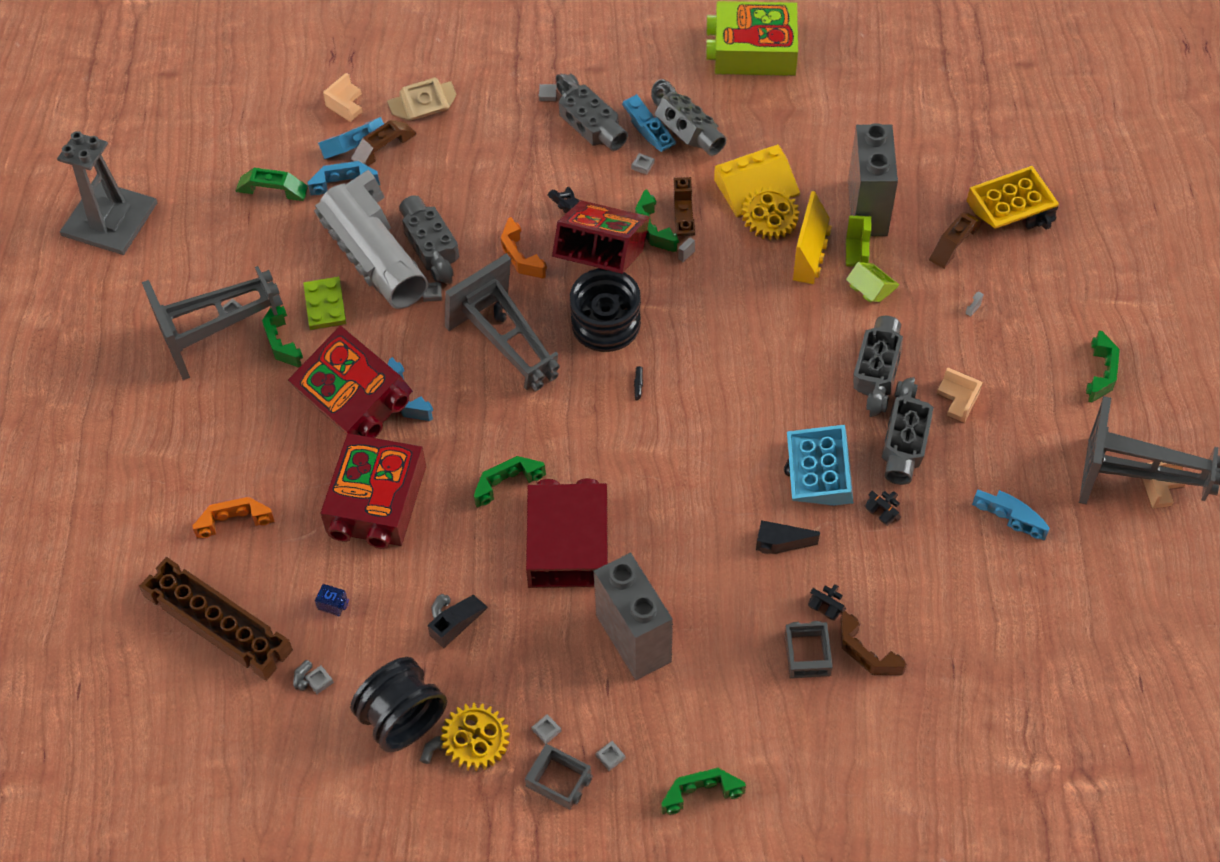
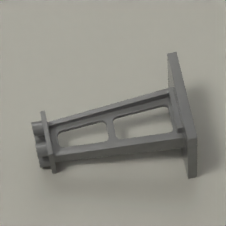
(106, 214)
(482, 290)
(177, 342)
(1102, 441)

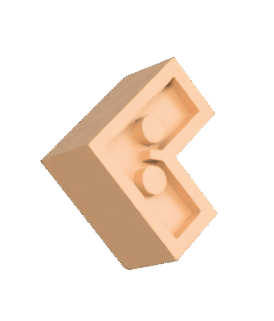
(340, 98)
(963, 392)
(1159, 490)

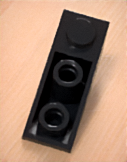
(455, 620)

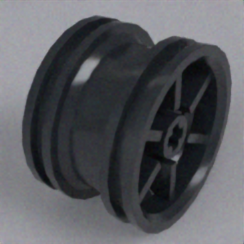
(599, 311)
(398, 704)

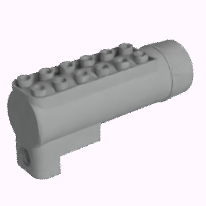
(364, 235)

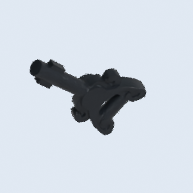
(559, 198)

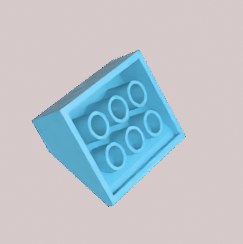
(820, 465)

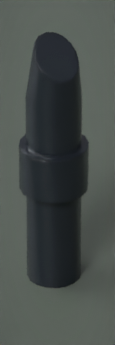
(638, 382)

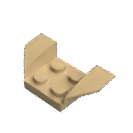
(422, 99)

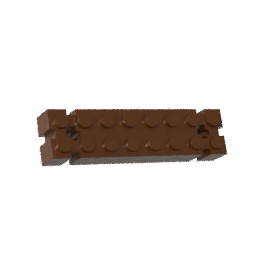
(216, 618)

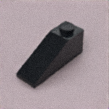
(782, 538)

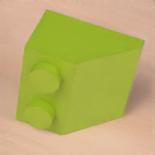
(871, 282)

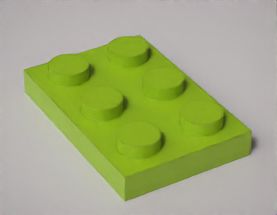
(324, 303)

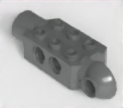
(589, 114)
(686, 119)
(429, 238)
(878, 363)
(906, 433)

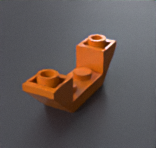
(530, 266)
(205, 525)

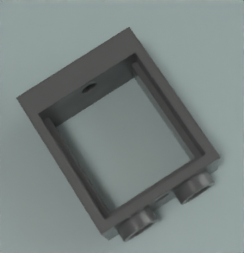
(808, 668)
(550, 753)

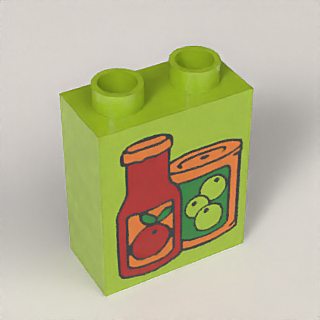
(753, 38)

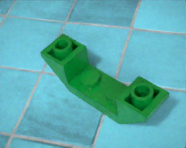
(273, 179)
(661, 239)
(1106, 349)
(283, 353)
(532, 470)
(731, 787)

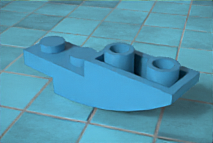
(647, 125)
(1020, 515)

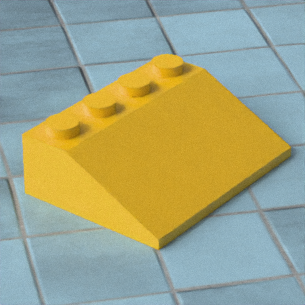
(753, 171)
(1011, 197)
(812, 241)

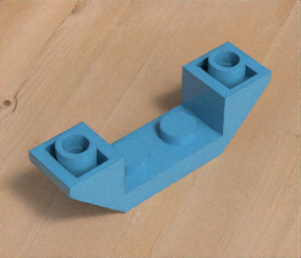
(348, 140)
(337, 172)
(417, 408)

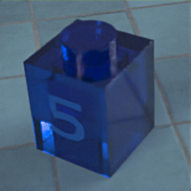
(331, 600)

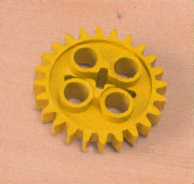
(770, 212)
(466, 752)

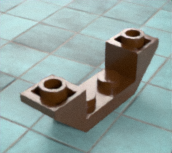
(379, 138)
(683, 206)
(952, 238)
(890, 665)

